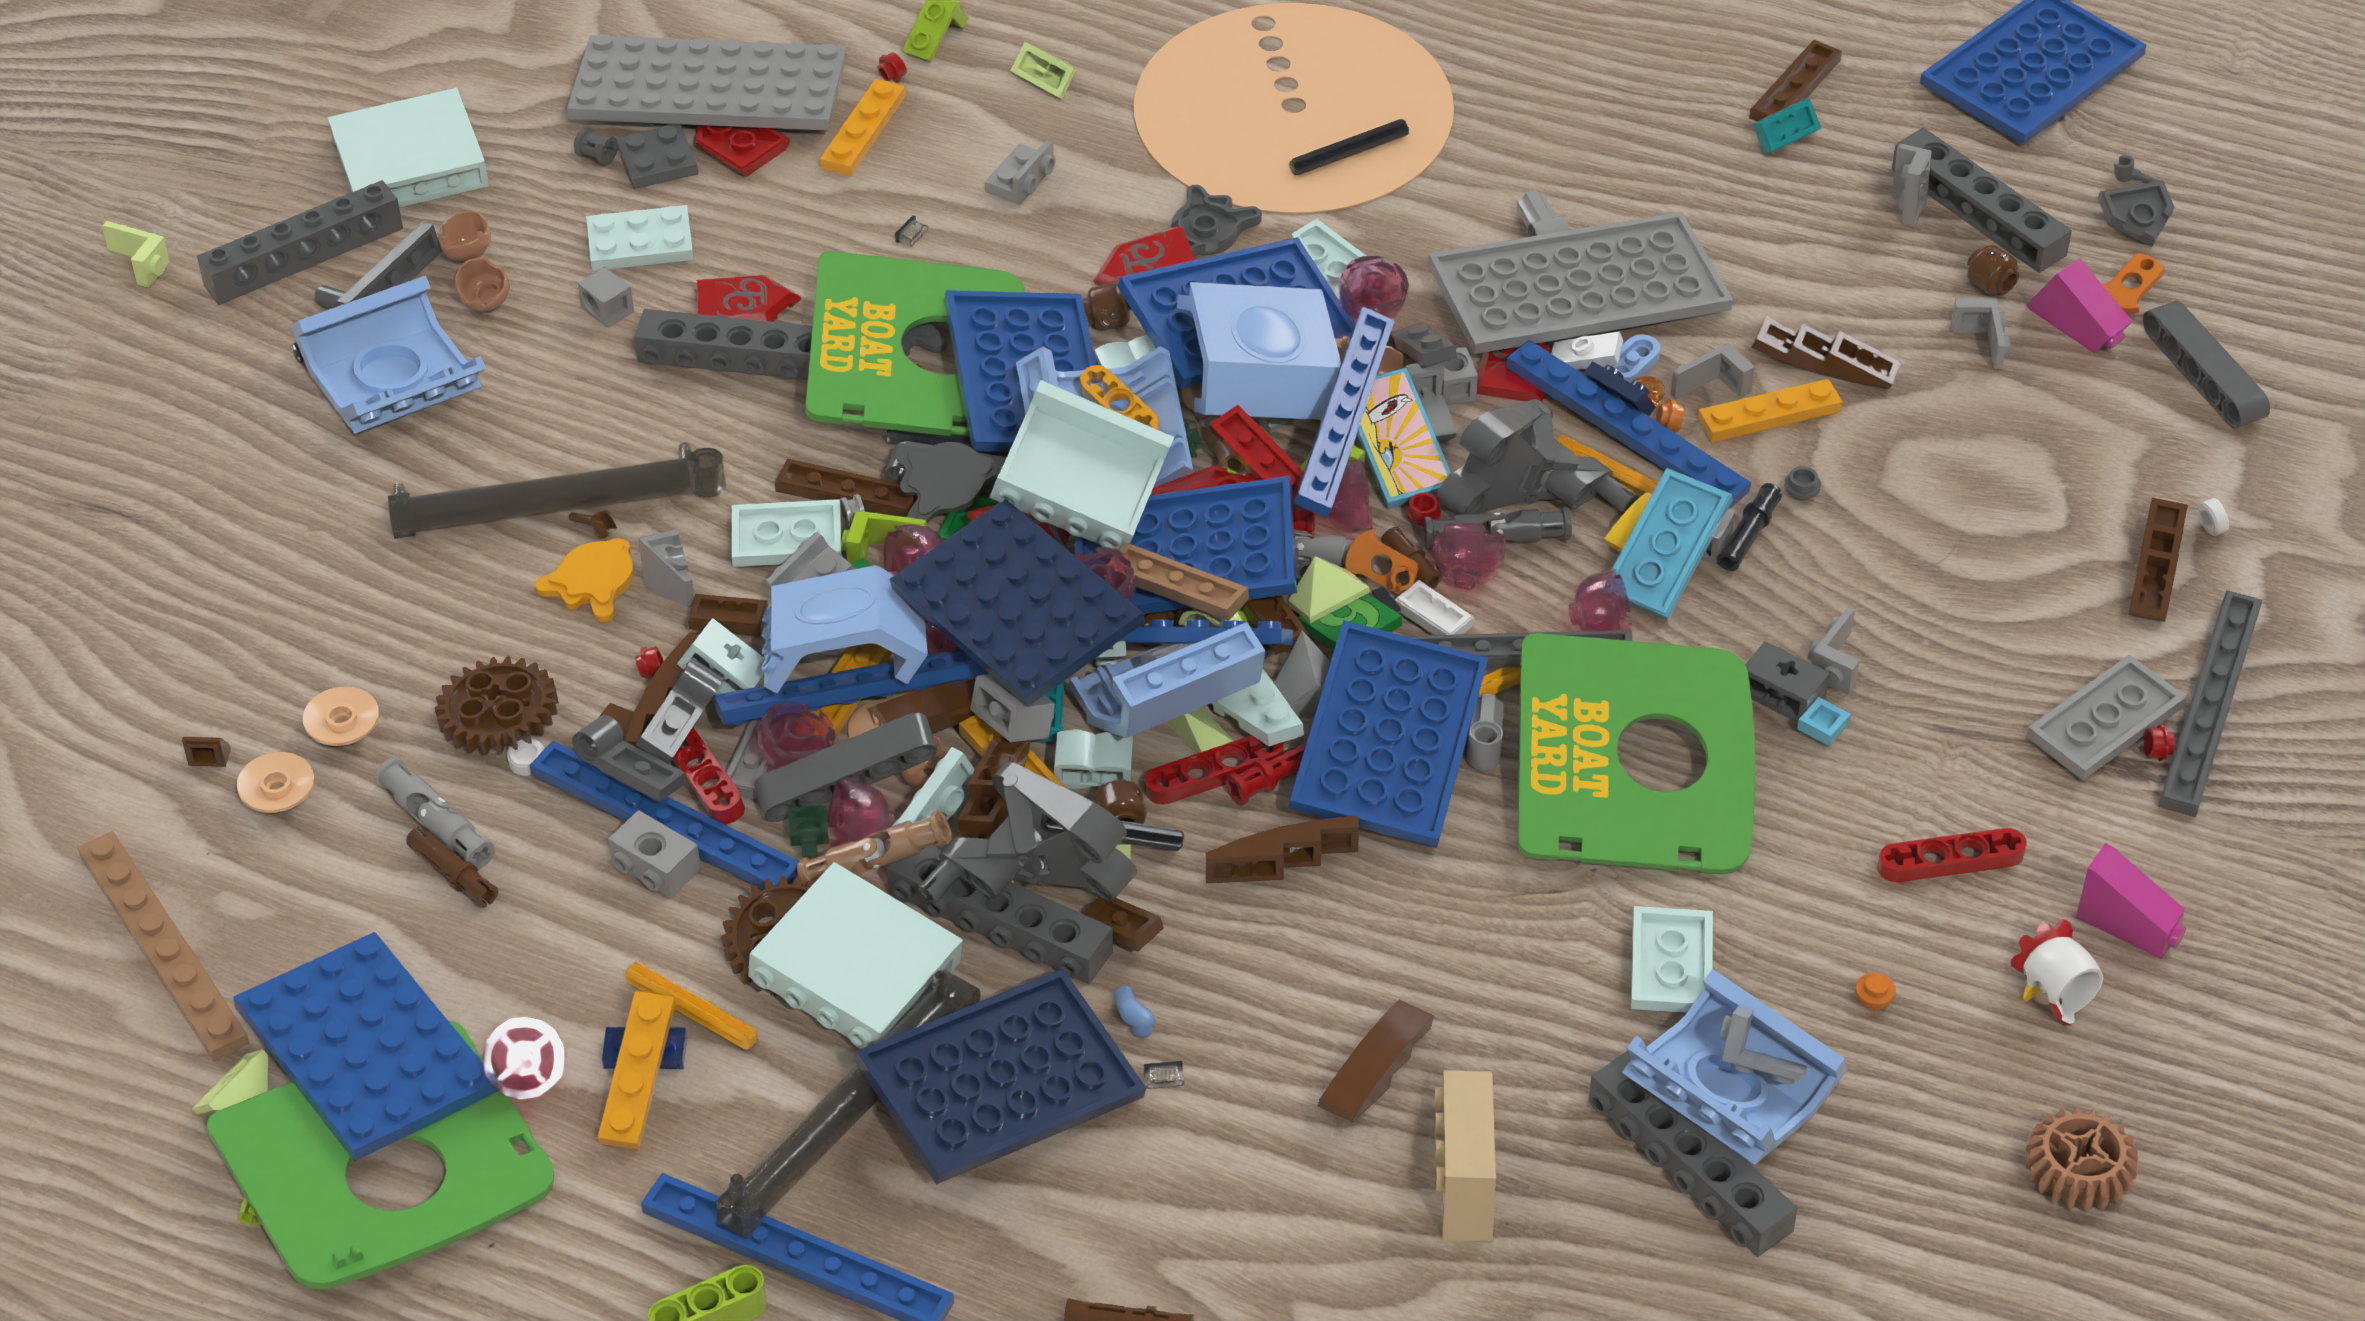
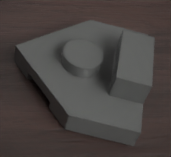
(2138, 209)

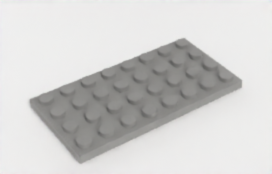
(708, 82)
(1579, 282)

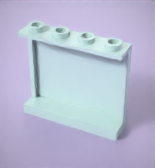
(413, 145)
(1082, 467)
(852, 956)

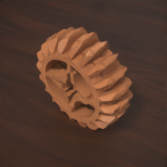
(2081, 1159)

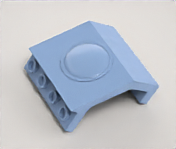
(1263, 349)
(384, 356)
(1148, 378)
(837, 614)
(1138, 696)
(1735, 1107)

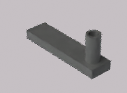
(394, 269)

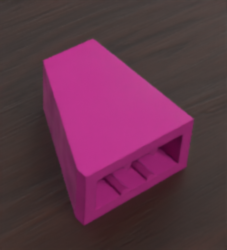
(2081, 308)
(2129, 904)

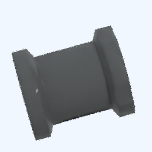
(603, 157)

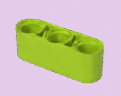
(721, 1293)

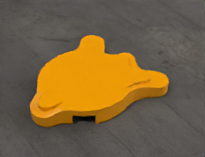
(591, 576)

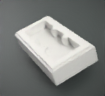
(1581, 351)
(1433, 611)

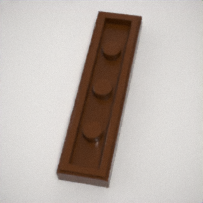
(1798, 79)
(827, 483)

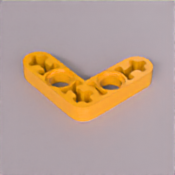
(1115, 390)

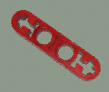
(1208, 761)
(706, 771)
(1950, 849)

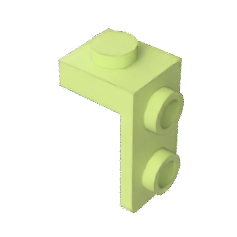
(147, 250)

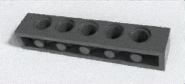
(1991, 205)
(300, 242)
(723, 344)
(1013, 920)
(1695, 1160)

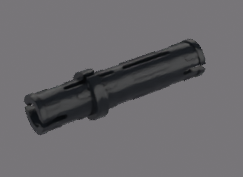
(1755, 517)

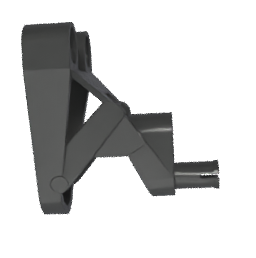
(1509, 470)
(1016, 850)

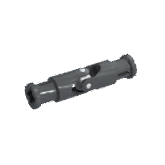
(1515, 526)

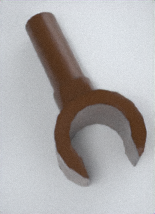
(600, 521)

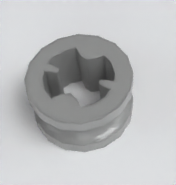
(849, 508)

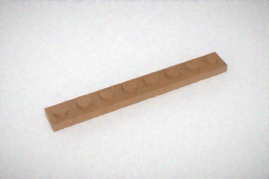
(163, 946)

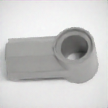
(1539, 215)
(1485, 733)

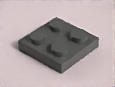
(657, 156)

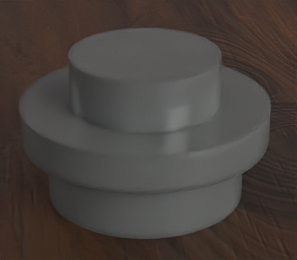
(1802, 483)

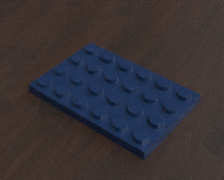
(1017, 602)
(999, 1075)

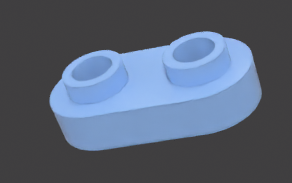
(1638, 356)

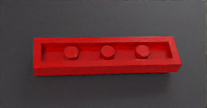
(1257, 451)

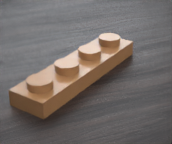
(1185, 583)

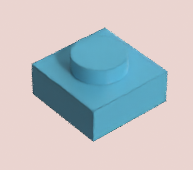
(1824, 721)

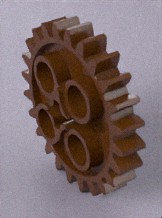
(496, 705)
(770, 902)

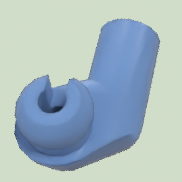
(1134, 1012)

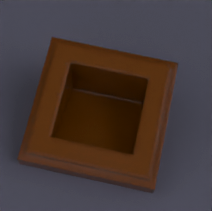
(206, 751)

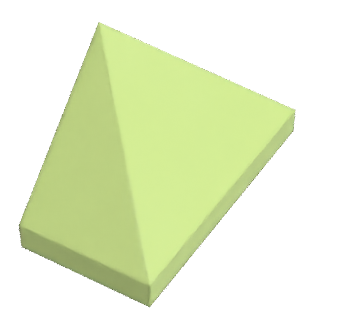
(1043, 70)
(1325, 589)
(1199, 731)
(240, 1083)

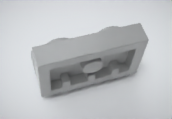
(1021, 172)
(1911, 181)
(810, 560)

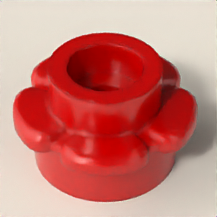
(891, 67)
(1423, 506)
(649, 661)
(2158, 743)

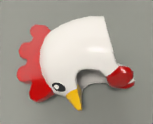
(2058, 967)

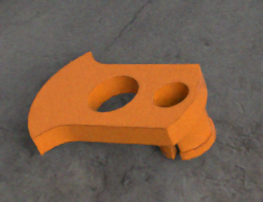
(2147, 272)
(1360, 561)

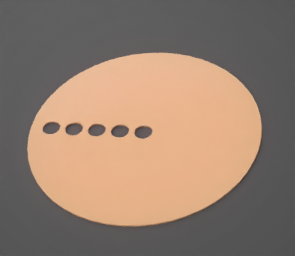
(1220, 123)

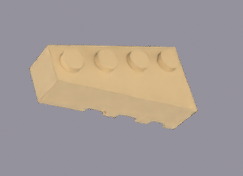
(1466, 1155)

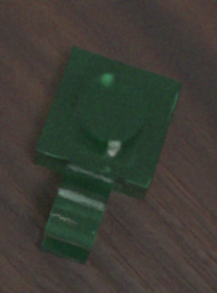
(808, 828)

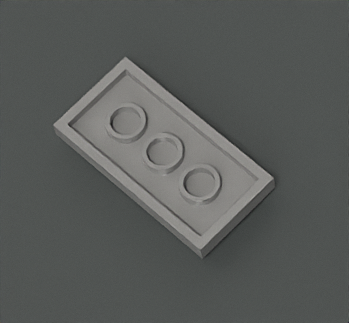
(2106, 717)

